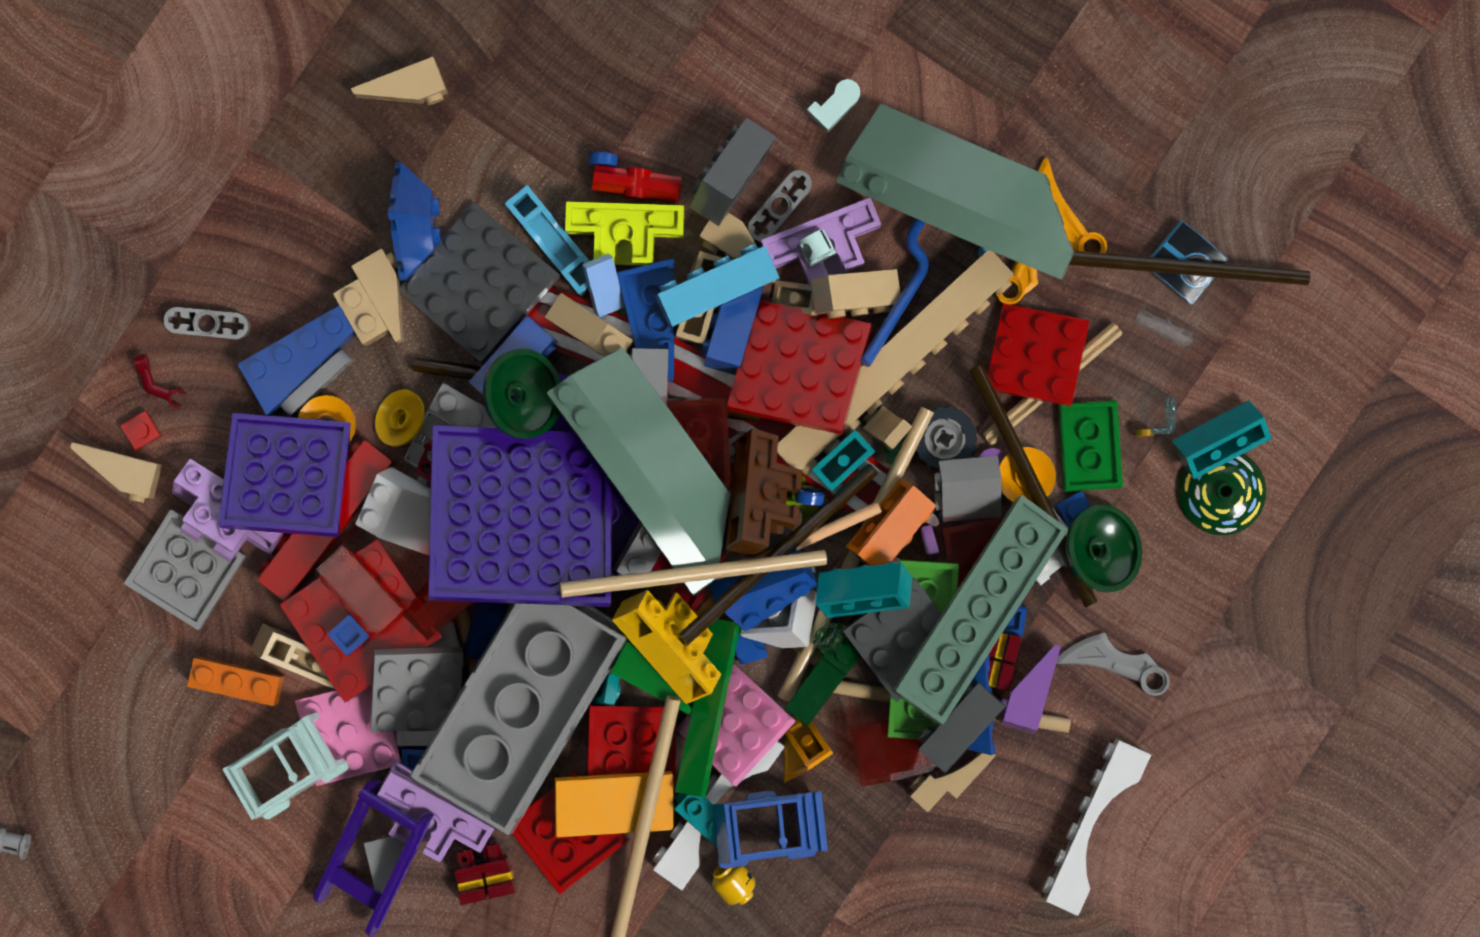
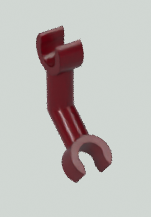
(144, 369)

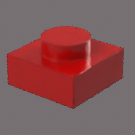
(141, 430)

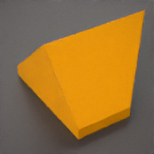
(803, 749)

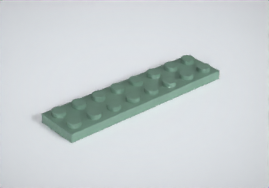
(980, 610)

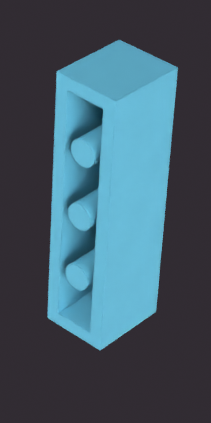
(716, 286)

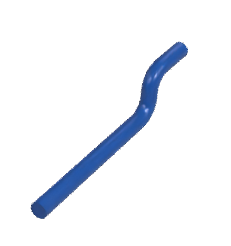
(906, 295)

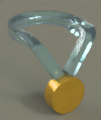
(1171, 421)

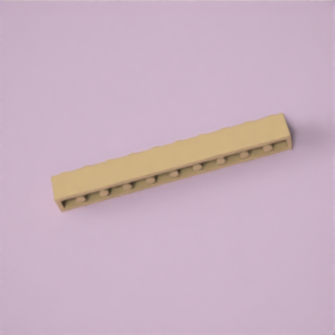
(905, 354)

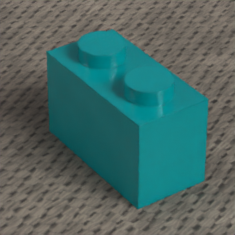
(843, 460)

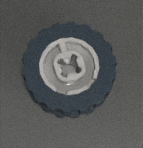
(947, 437)

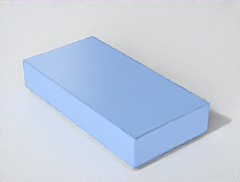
(603, 285)

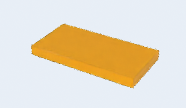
(608, 804)

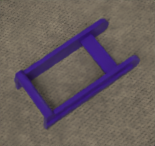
(353, 885)

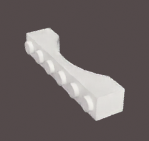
(1121, 769)
(682, 856)

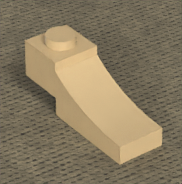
(886, 427)
(930, 789)

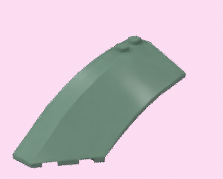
(959, 189)
(647, 459)

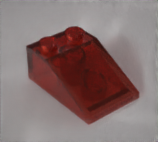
(884, 757)

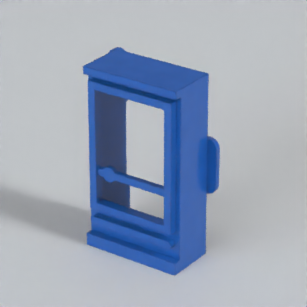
(809, 826)

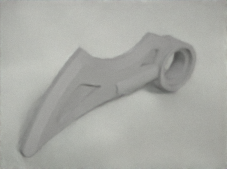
(1100, 653)

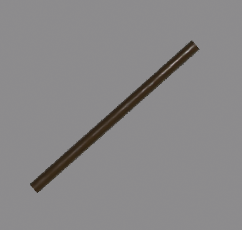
(1192, 268)
(1025, 469)
(785, 547)

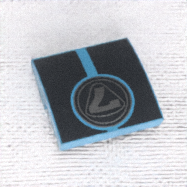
(1187, 244)

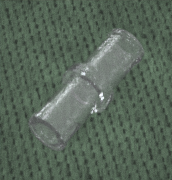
(1164, 328)

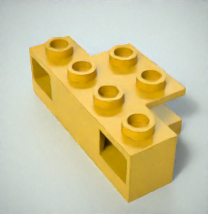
(654, 633)

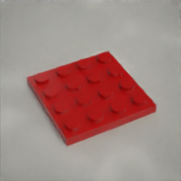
(800, 368)
(317, 611)

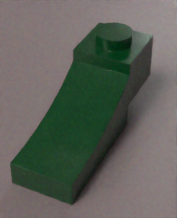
(821, 683)

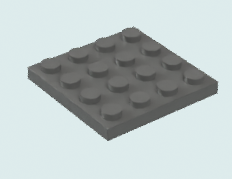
(479, 283)

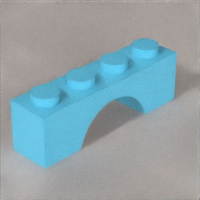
(550, 237)

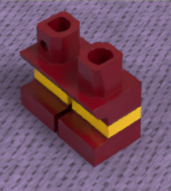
(1000, 672)
(471, 875)

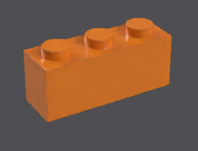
(888, 532)
(235, 681)

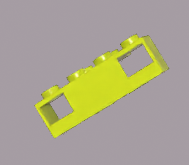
(625, 229)

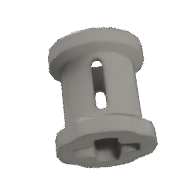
(14, 843)

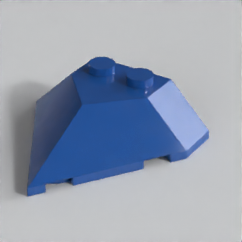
(412, 221)

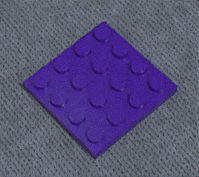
(285, 475)

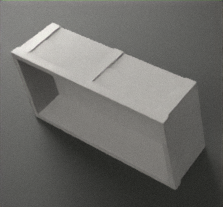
(519, 709)

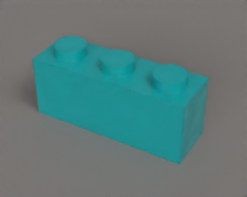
(1221, 439)
(864, 590)

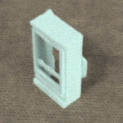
(312, 752)

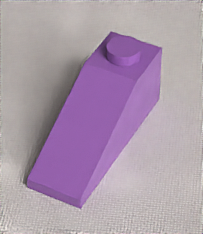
(1027, 700)

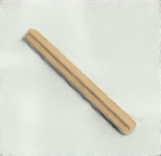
(1026, 406)

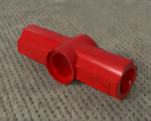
(636, 183)

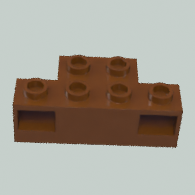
(760, 494)

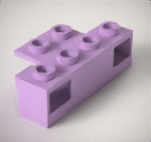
(841, 229)
(204, 493)
(448, 821)

